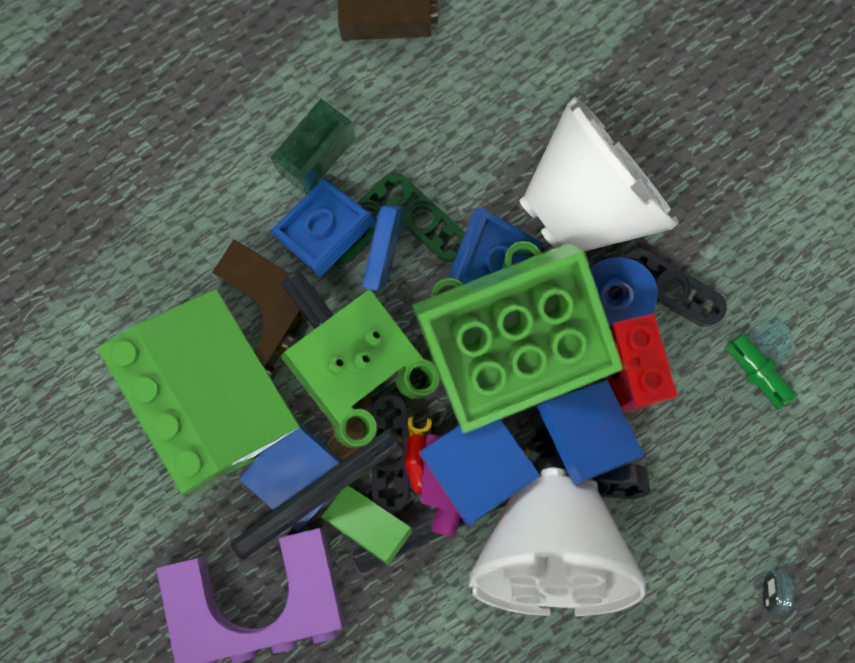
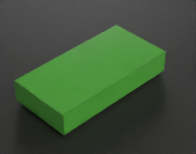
(367, 524)

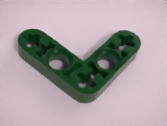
(413, 200)

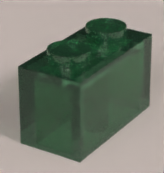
(313, 146)

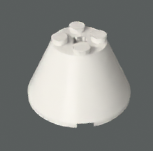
(592, 189)
(557, 551)

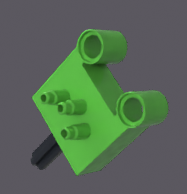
(351, 356)

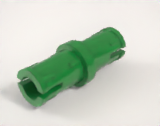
(760, 371)

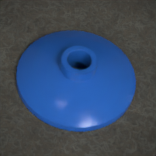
(638, 288)

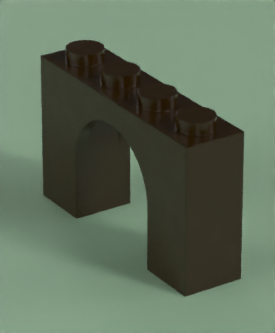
(386, 19)
(262, 282)

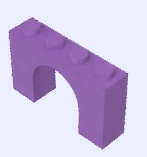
(204, 634)

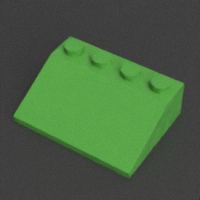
(518, 336)
(198, 390)

